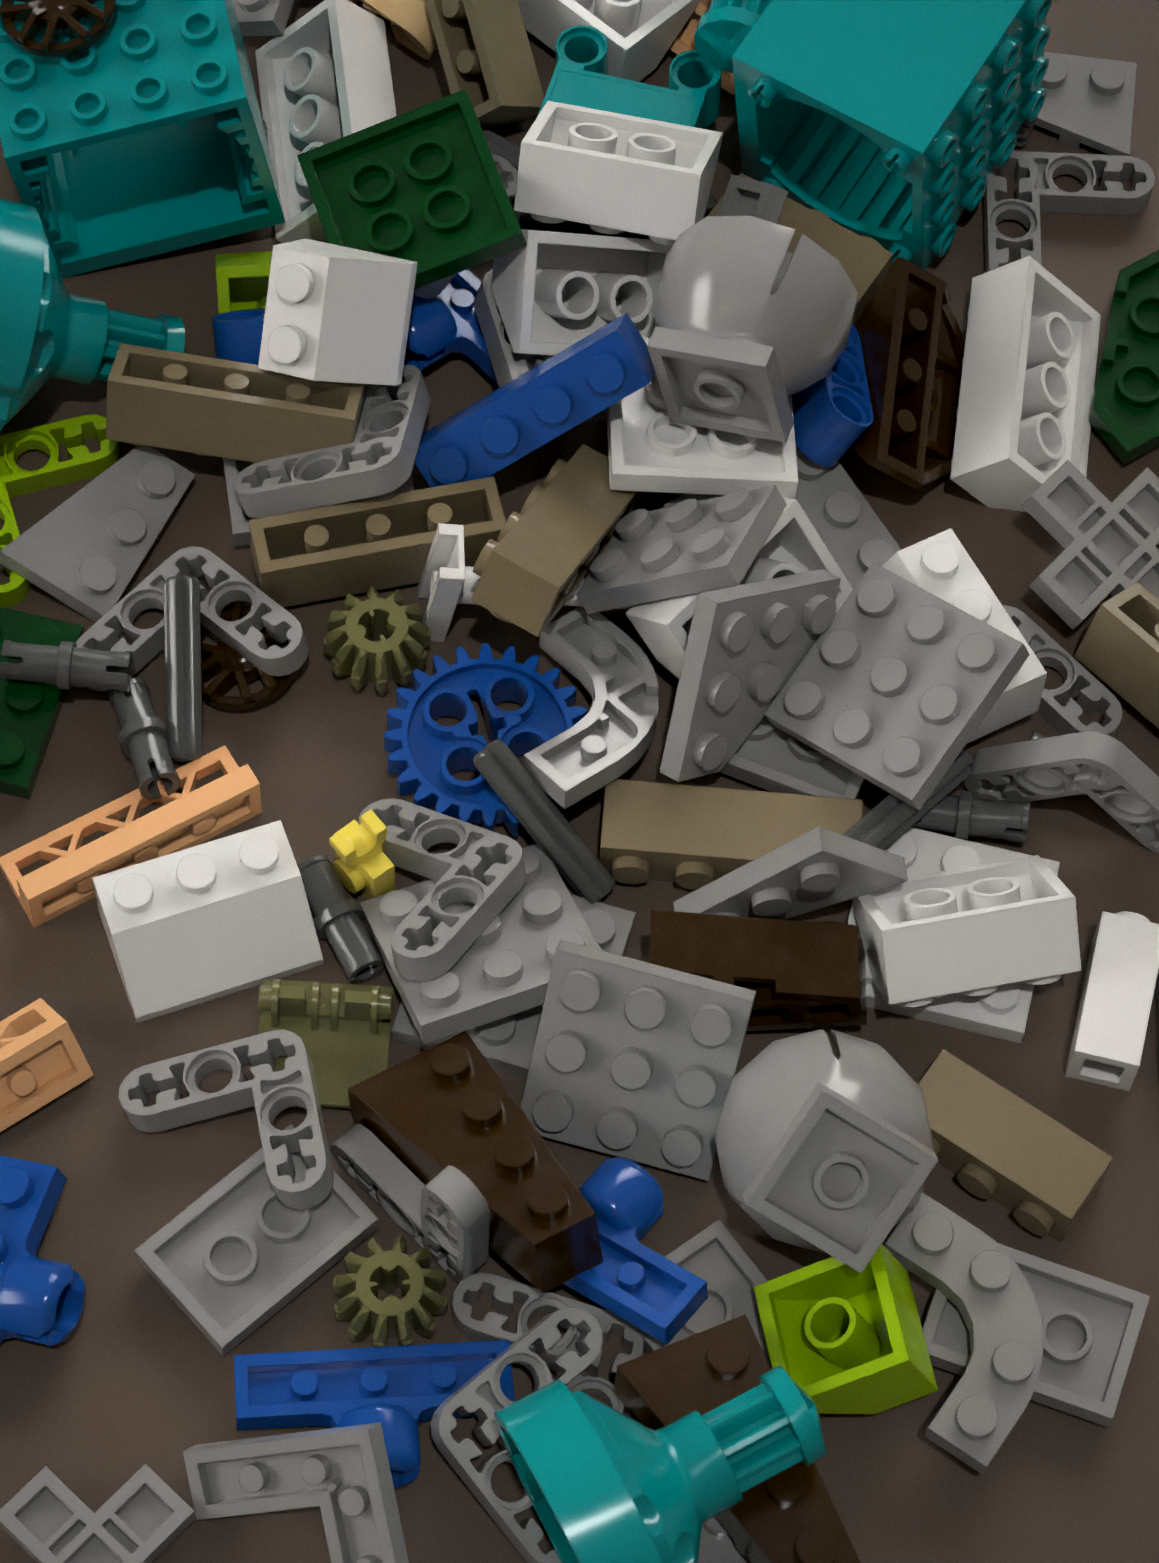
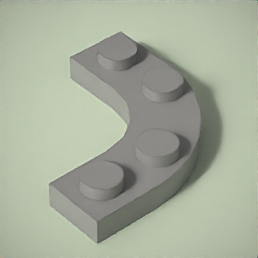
(621, 712)
(1001, 1324)

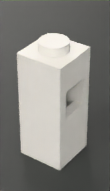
(1115, 1001)

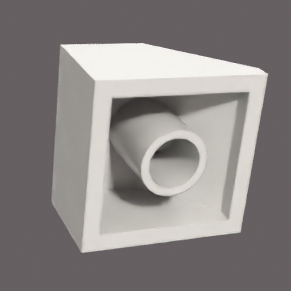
(337, 313)

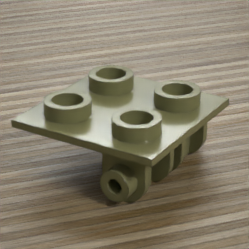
(341, 1028)

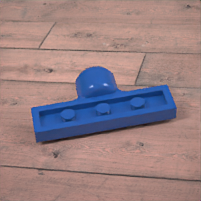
(448, 326)
(634, 1278)
(37, 1295)
(362, 1387)

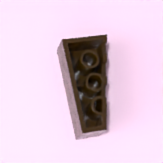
(458, 1113)
(780, 1518)

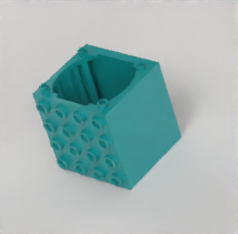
(889, 108)
(139, 136)

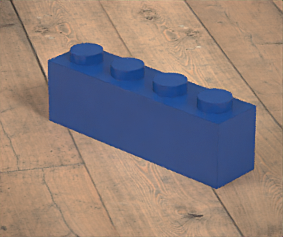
(537, 406)

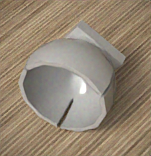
(728, 346)
(825, 1144)

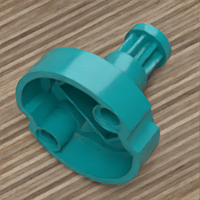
(52, 331)
(643, 1493)

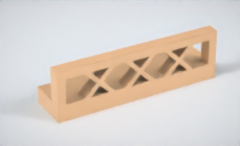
(178, 825)
(37, 1061)

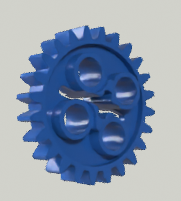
(430, 752)

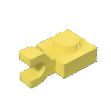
(360, 857)

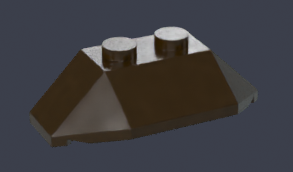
(912, 375)

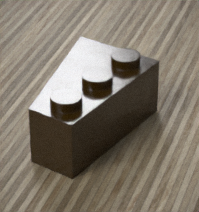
(799, 969)

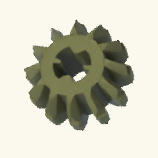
(361, 623)
(389, 1272)

